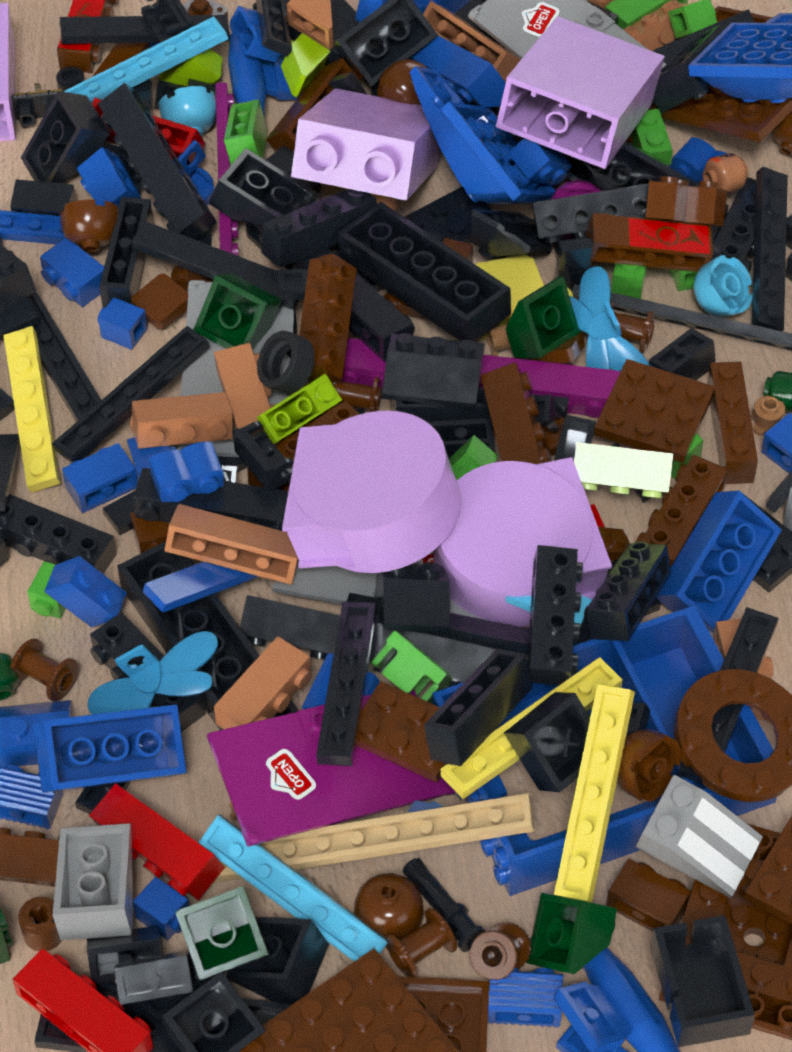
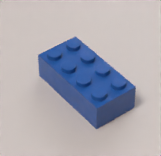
(109, 748)

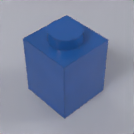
(122, 323)
(157, 907)

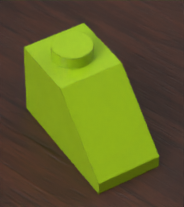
(303, 63)
(202, 67)

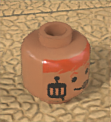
(727, 171)

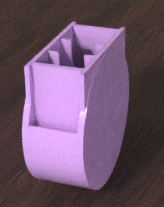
(370, 493)
(501, 522)

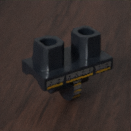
(32, 104)

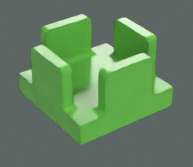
(411, 667)

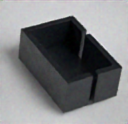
(702, 981)

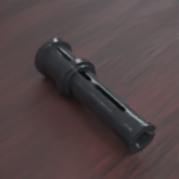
(435, 894)

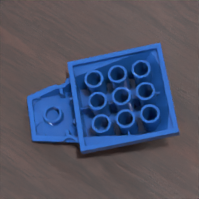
(750, 60)
(474, 144)

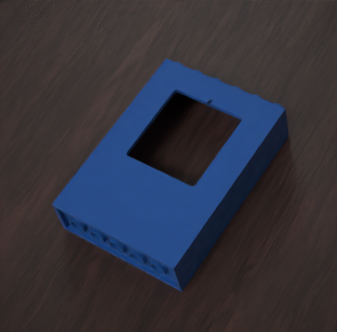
(660, 668)

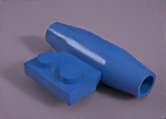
(256, 77)
(614, 1009)

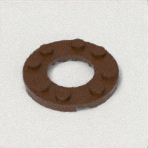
(699, 750)

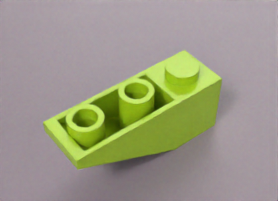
(299, 408)

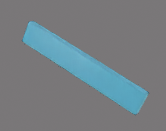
(153, 60)
(291, 890)

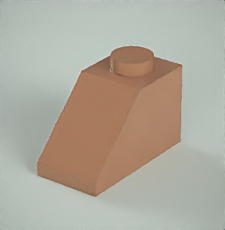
(312, 19)

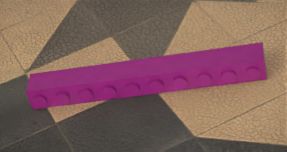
(584, 386)

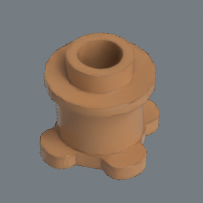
(497, 339)
(766, 414)

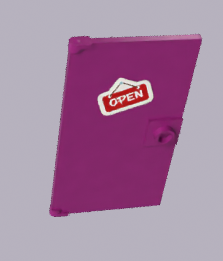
(283, 790)

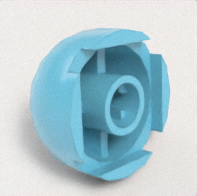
(190, 107)
(723, 287)

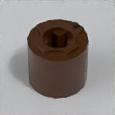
(38, 924)

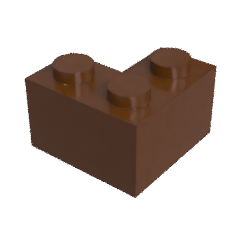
(678, 202)

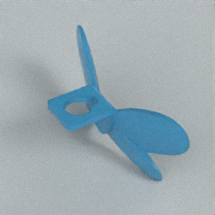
(596, 318)
(171, 676)

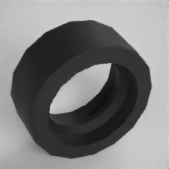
(271, 357)

